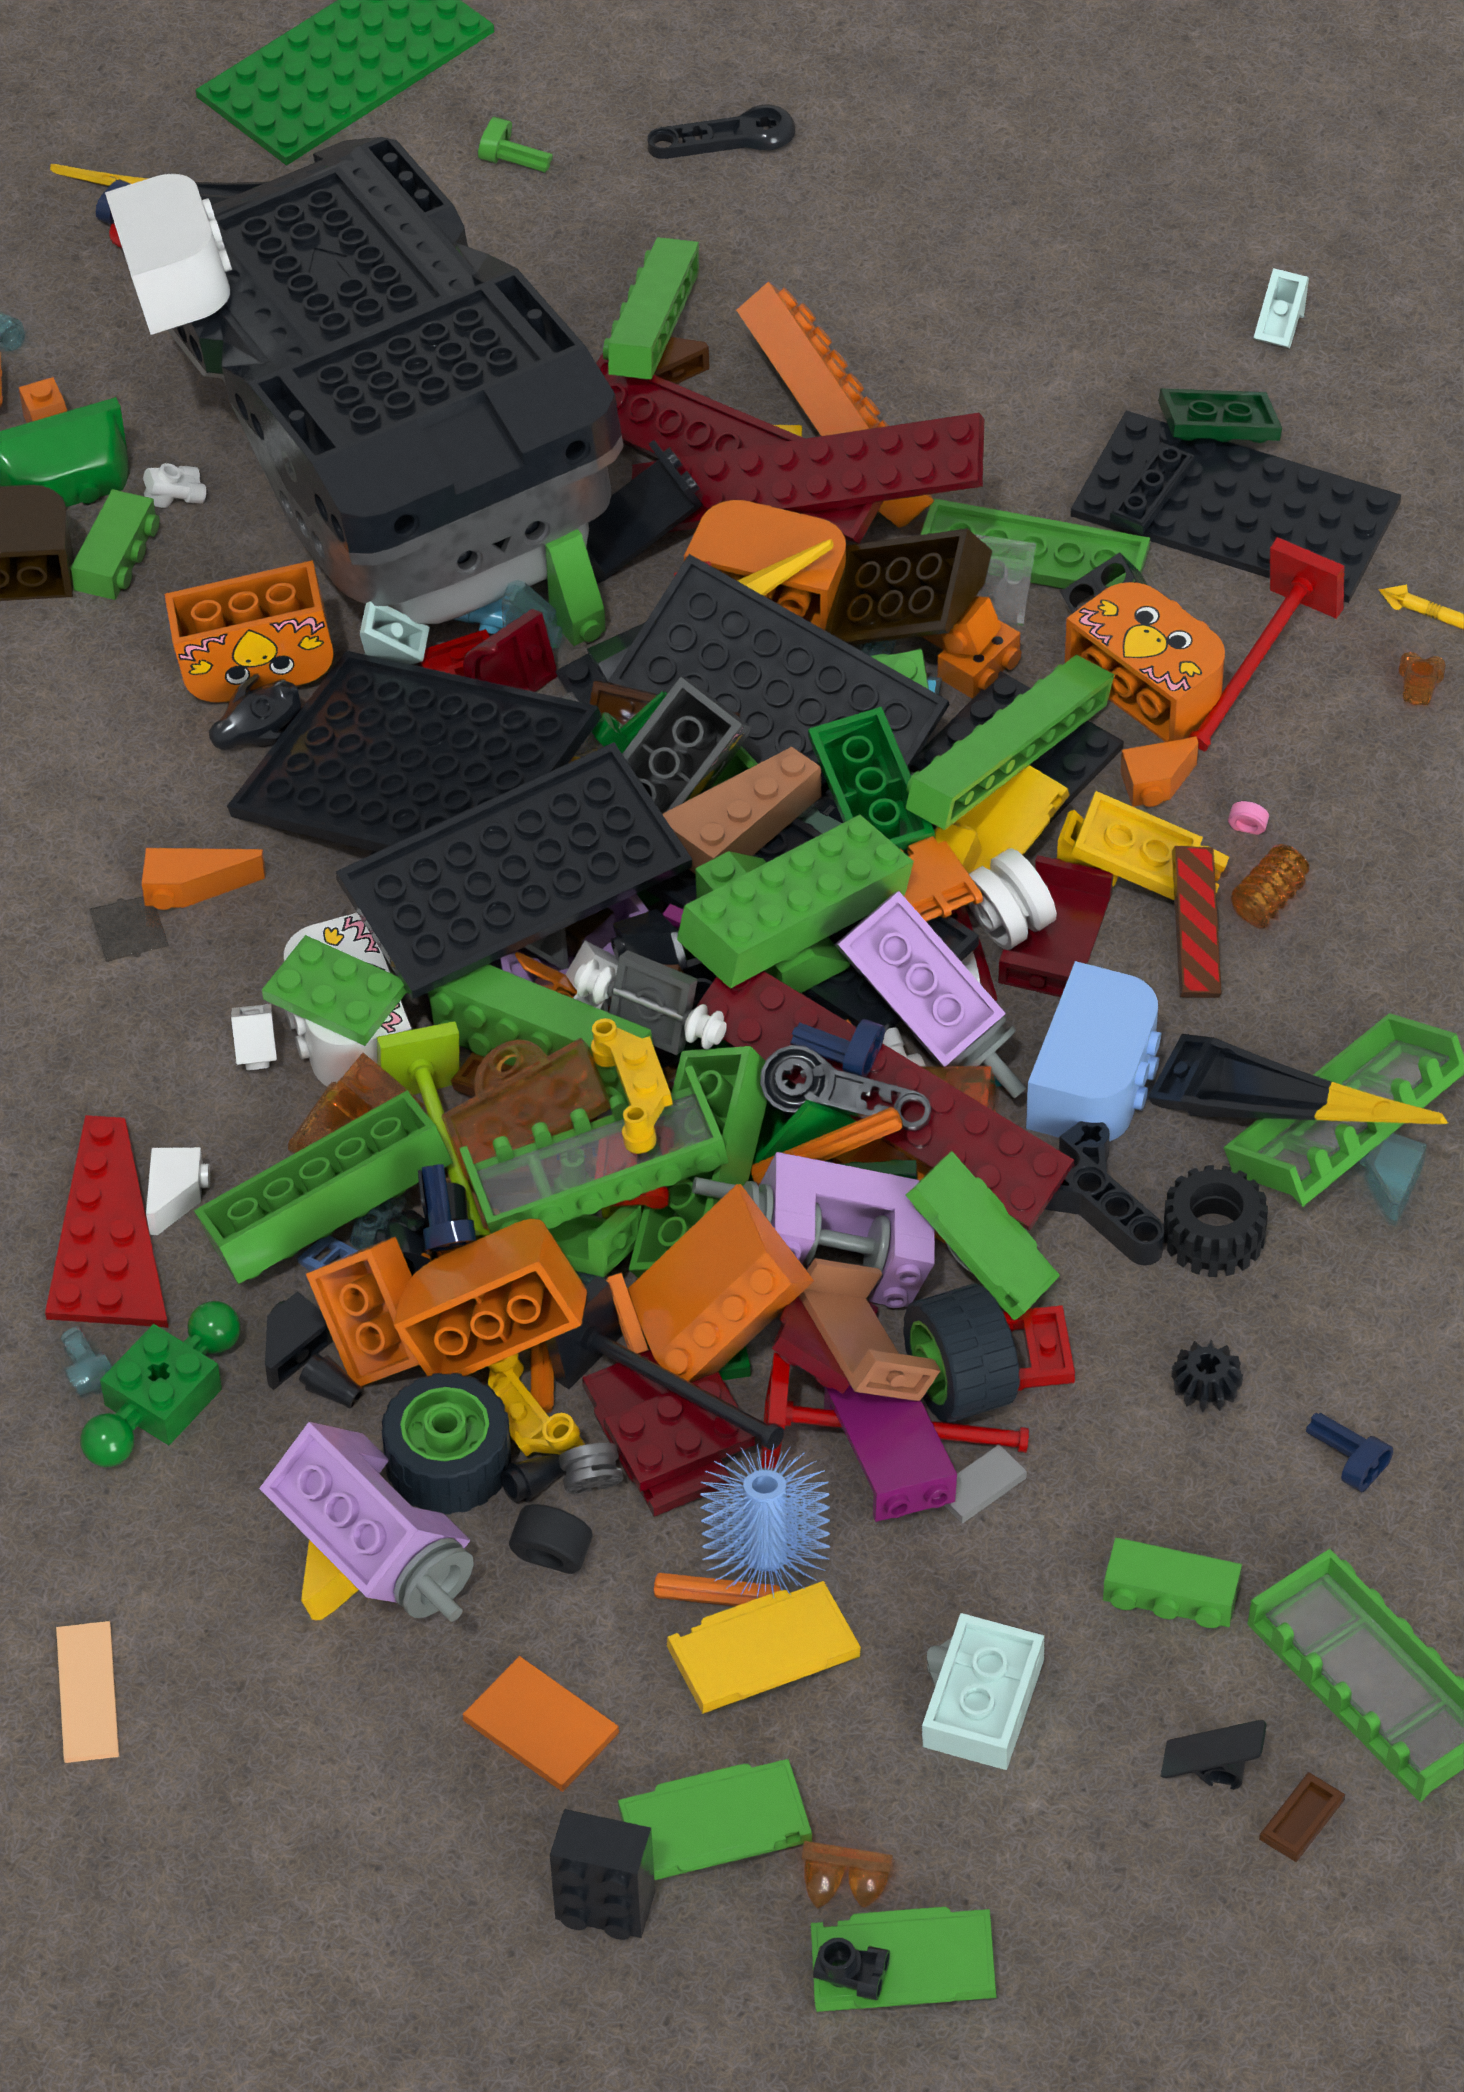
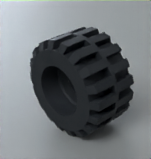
(1209, 1245)

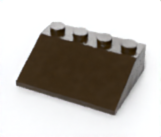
(907, 586)

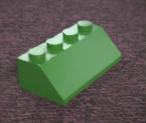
(801, 969)

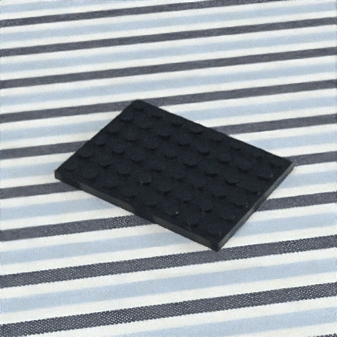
(404, 749)

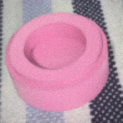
(1248, 817)

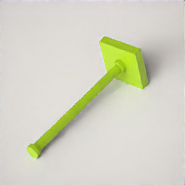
(422, 1063)

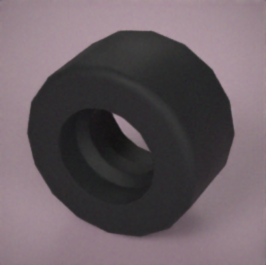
(550, 1538)

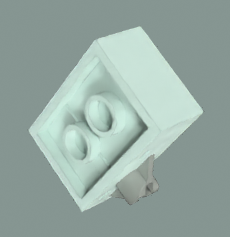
(981, 1690)

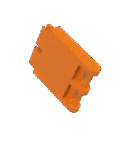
(938, 880)

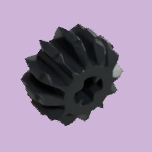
(1207, 1375)

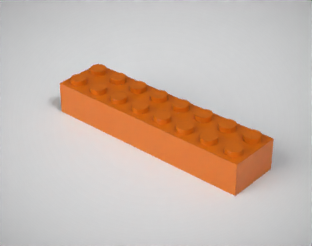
(817, 376)

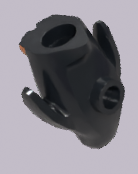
(256, 714)
(408, 1230)

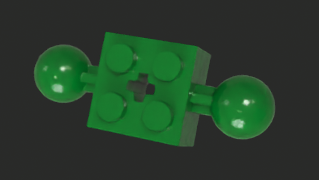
(160, 1384)

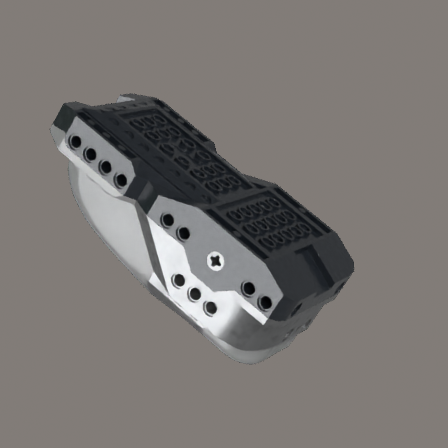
(403, 385)

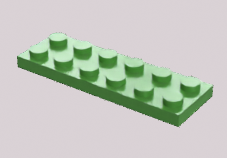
(1062, 548)

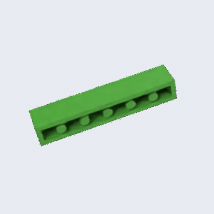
(652, 308)

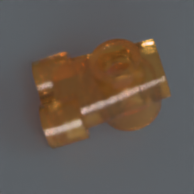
(1420, 677)

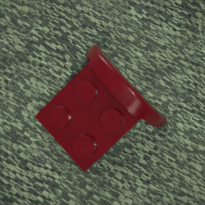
(514, 655)

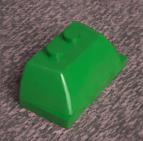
(72, 452)
(869, 775)

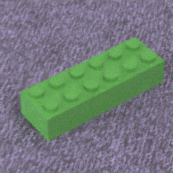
(793, 901)
(503, 1007)
(738, 1105)
(322, 1187)

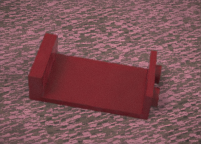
(1047, 956)

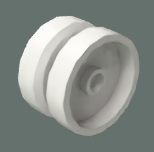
(1012, 899)

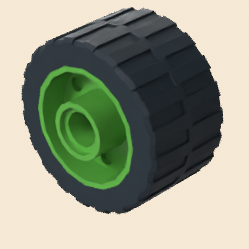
(970, 1345)
(446, 1442)

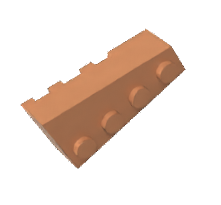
(747, 808)

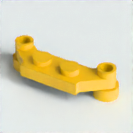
(640, 1079)
(528, 1422)

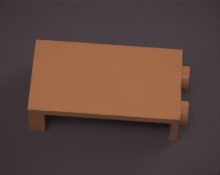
(856, 1335)

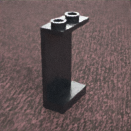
(641, 514)

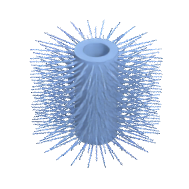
(765, 1520)

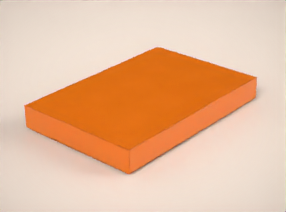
(541, 1723)

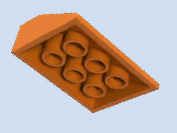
(716, 1288)

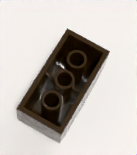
(34, 544)

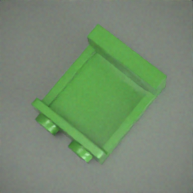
(598, 1243)

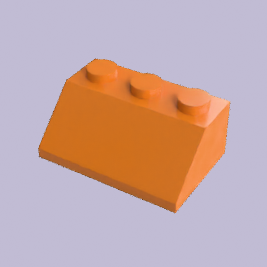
(360, 1307)

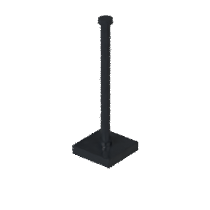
(598, 1335)

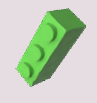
(114, 544)
(1172, 1583)

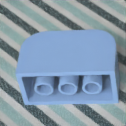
(1095, 1054)

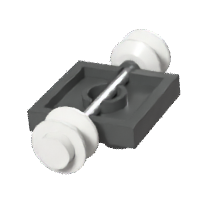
(654, 999)

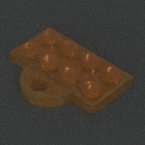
(529, 1093)

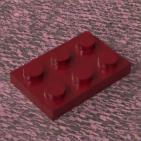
(674, 1435)

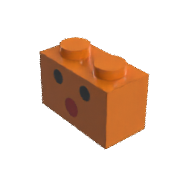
(977, 672)

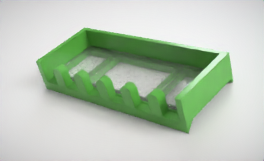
(1390, 1060)
(589, 1164)
(1367, 1669)

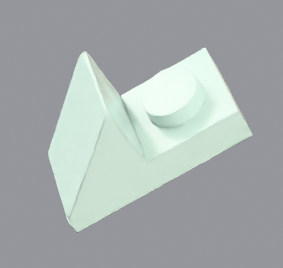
(1282, 308)

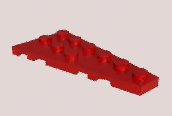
(105, 1247)

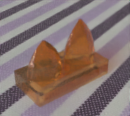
(826, 1868)

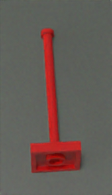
(1303, 580)
(783, 1412)

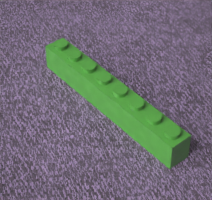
(1008, 742)

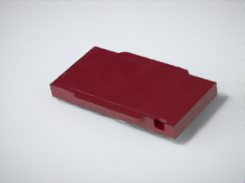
(804, 1346)
(621, 1388)

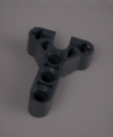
(1135, 1224)

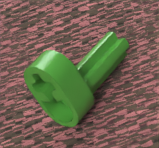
(496, 146)

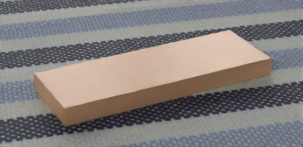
(87, 1692)

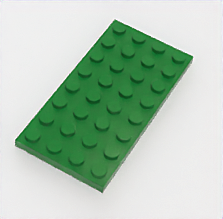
(339, 69)

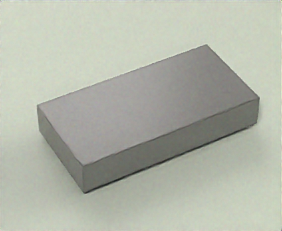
(985, 1482)

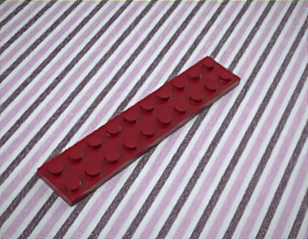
(701, 425)
(841, 467)
(1005, 1156)

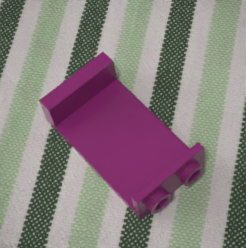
(896, 1451)

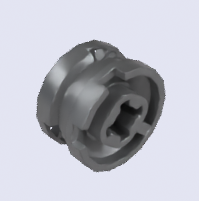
(590, 1467)

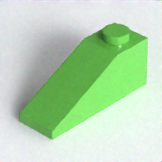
(574, 589)

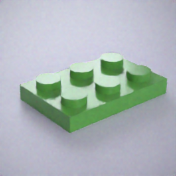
(334, 990)

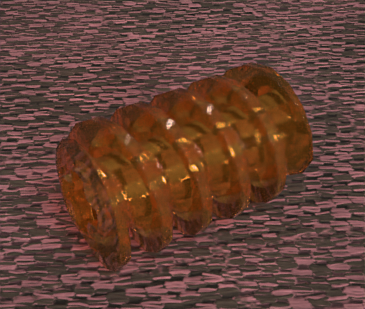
(1270, 885)

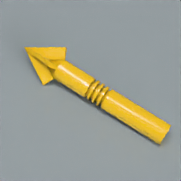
(1399, 597)

